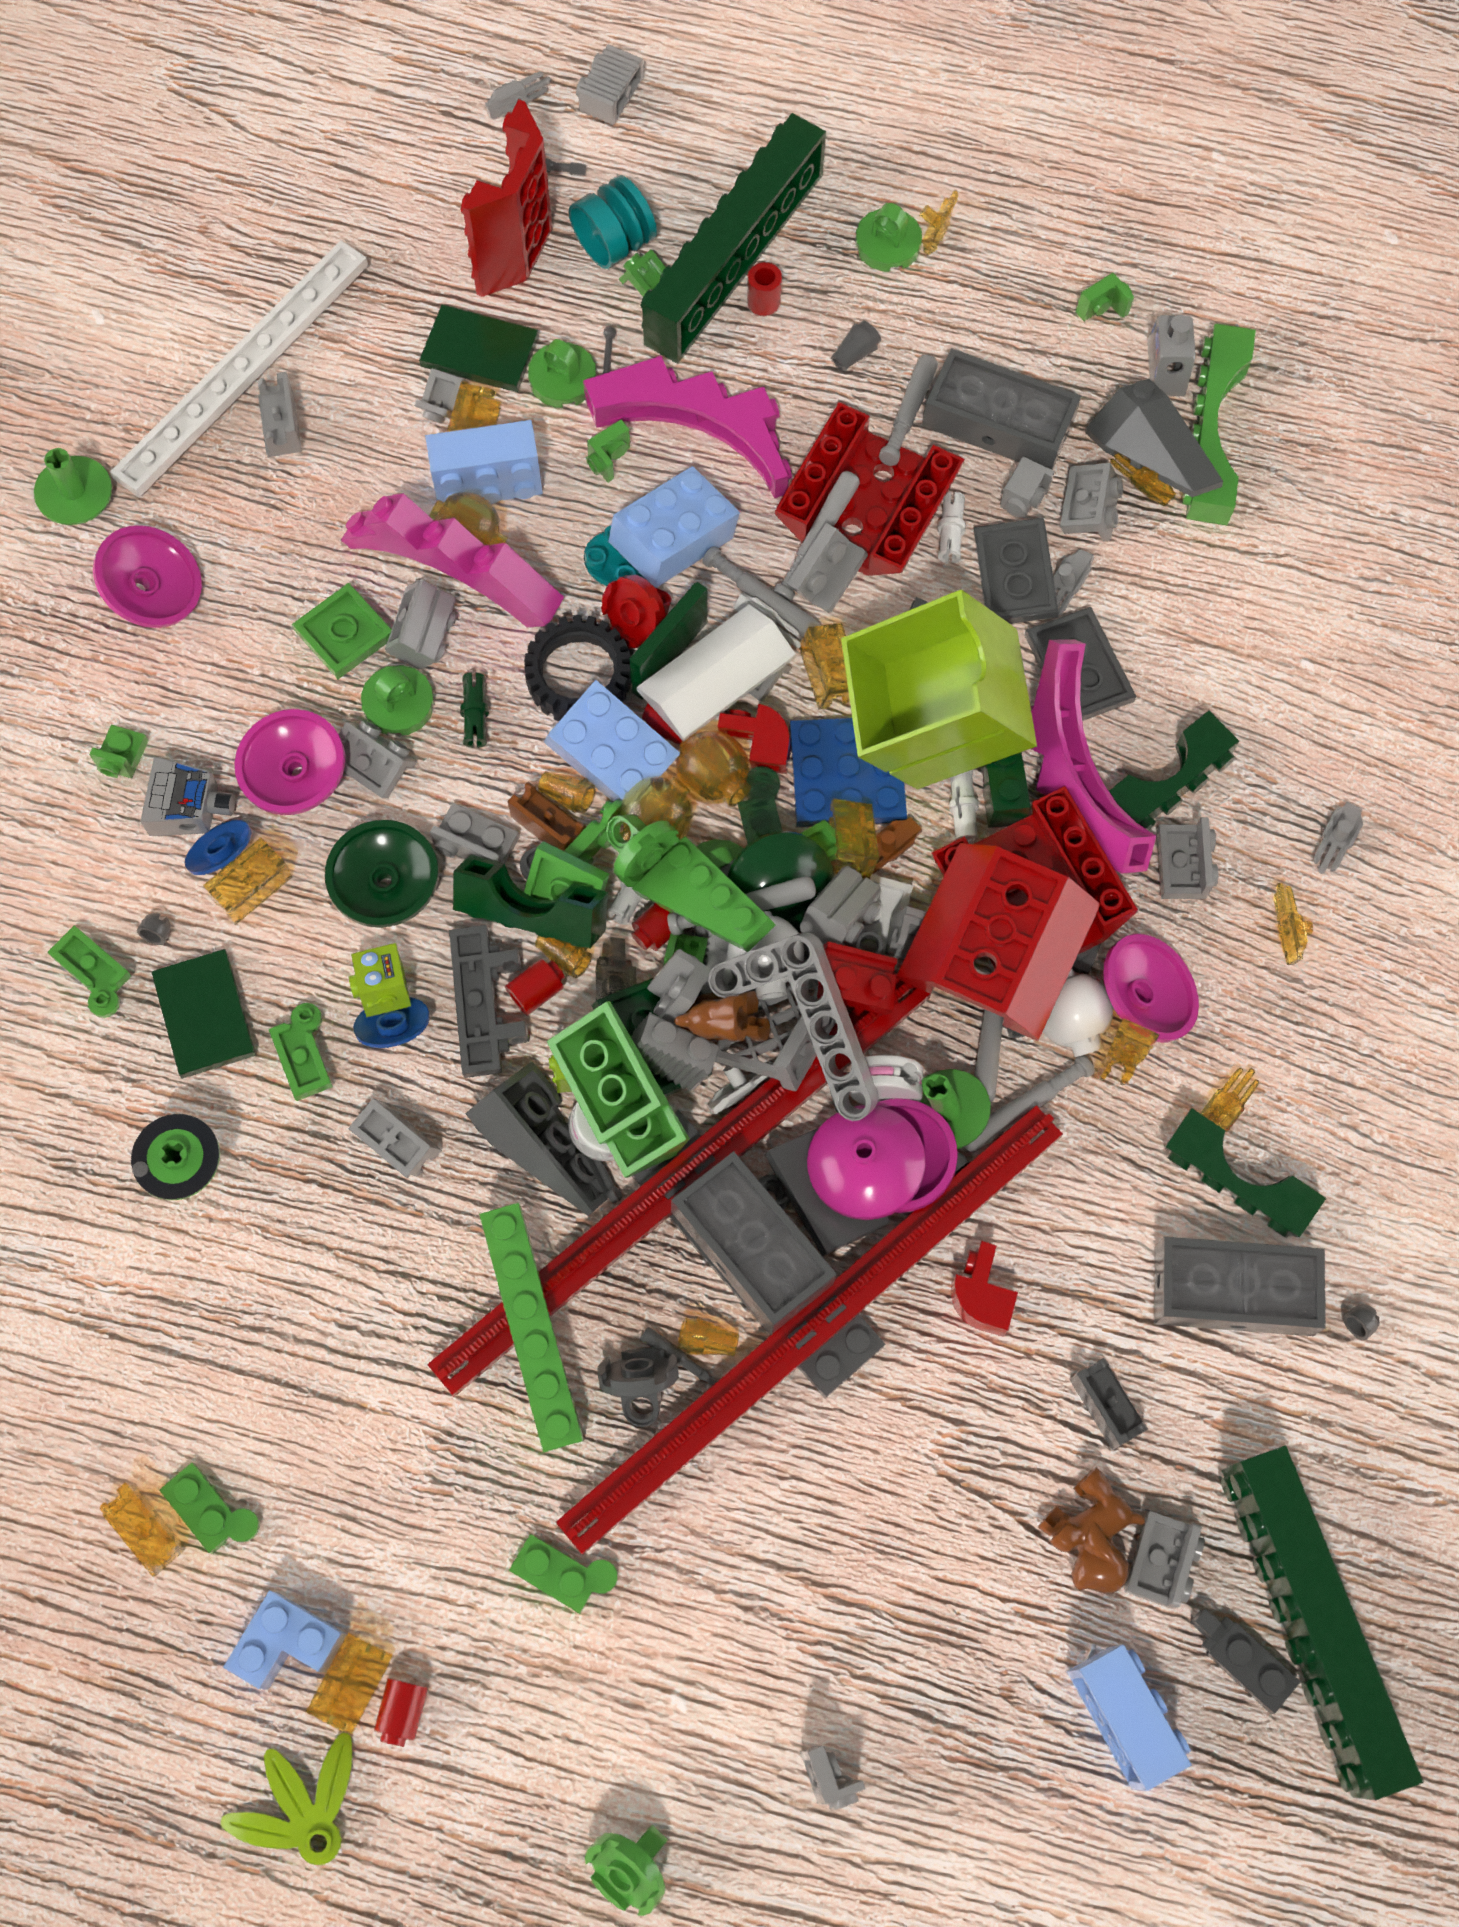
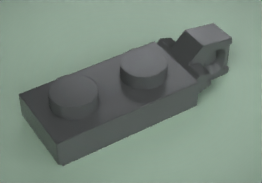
(1245, 1661)

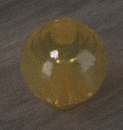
(473, 513)
(714, 768)
(657, 800)

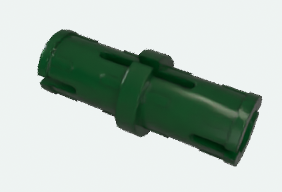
(474, 710)

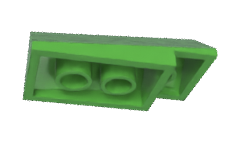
(617, 1091)

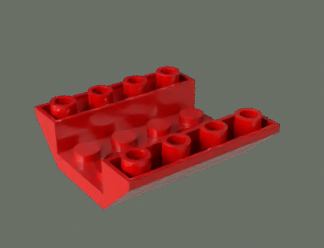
(511, 222)
(888, 512)
(1064, 843)
(1028, 942)

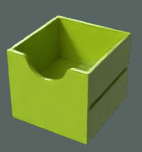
(938, 691)

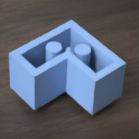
(279, 1631)

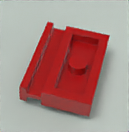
(862, 977)

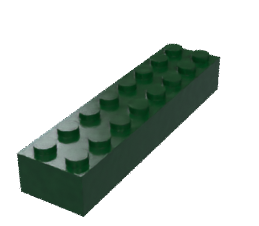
(733, 238)
(1320, 1627)

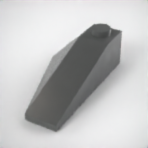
(1152, 433)
(528, 1127)

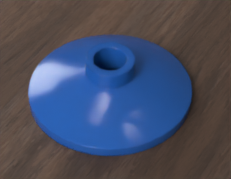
(218, 847)
(392, 1027)

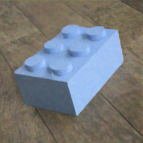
(486, 461)
(673, 526)
(609, 743)
(1130, 1717)

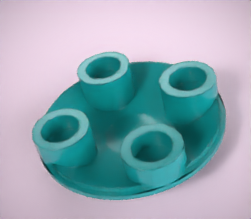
(604, 561)

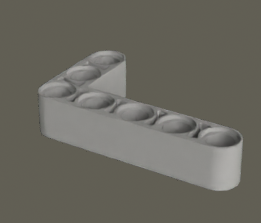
(812, 1011)

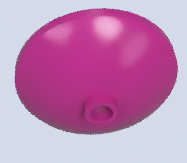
(157, 563)
(278, 747)
(1151, 986)
(938, 1146)
(869, 1185)

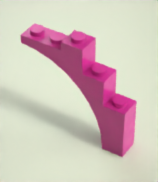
(652, 394)
(446, 545)
(1069, 762)

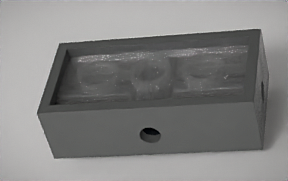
(1000, 409)
(752, 1242)
(1240, 1286)

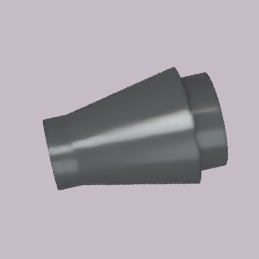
(857, 344)

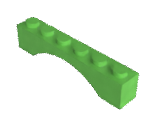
(1226, 364)
(531, 1327)

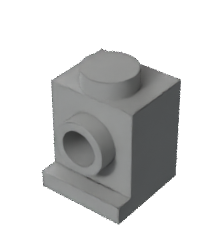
(1026, 488)

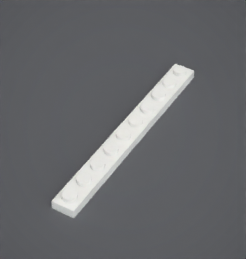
(239, 368)

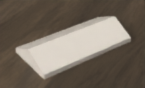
(717, 671)

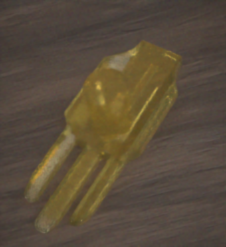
(937, 222)
(1145, 481)
(1291, 926)
(1227, 1107)

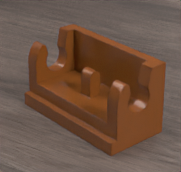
(544, 818)

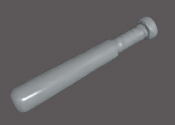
(912, 400)
(829, 513)
(755, 588)
(766, 898)
(989, 1051)
(1011, 1113)

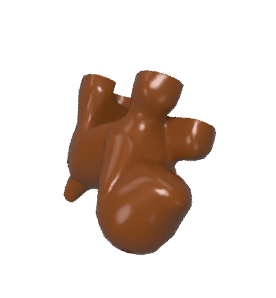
(725, 1018)
(1099, 1561)

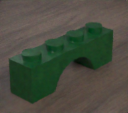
(1201, 750)
(1005, 791)
(487, 892)
(1286, 1203)

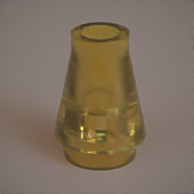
(569, 791)
(570, 959)
(706, 1338)

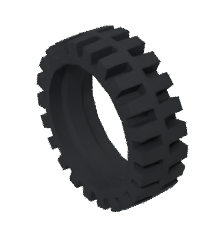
(567, 633)

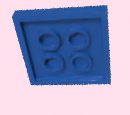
(829, 768)

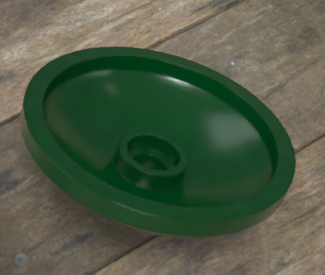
(377, 853)
(778, 859)

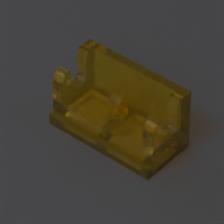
(472, 409)
(825, 663)
(855, 835)
(248, 880)
(1126, 1048)
(142, 1529)
(349, 1683)

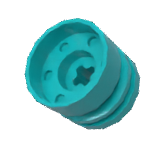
(612, 221)

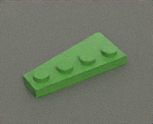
(702, 894)

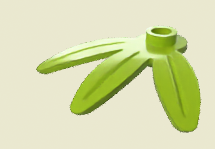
(294, 1800)

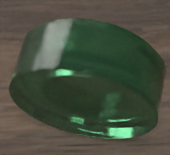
(763, 782)

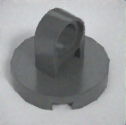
(639, 1374)

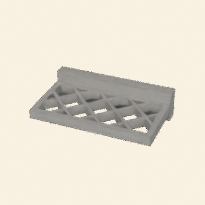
(794, 1056)

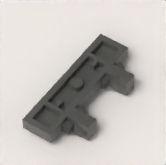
(479, 1029)

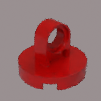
(634, 608)

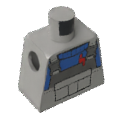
(1169, 343)
(182, 800)

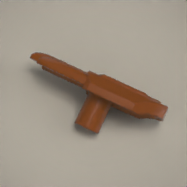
(895, 840)

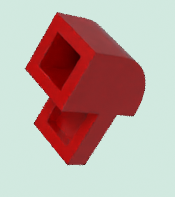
(768, 735)
(978, 1302)

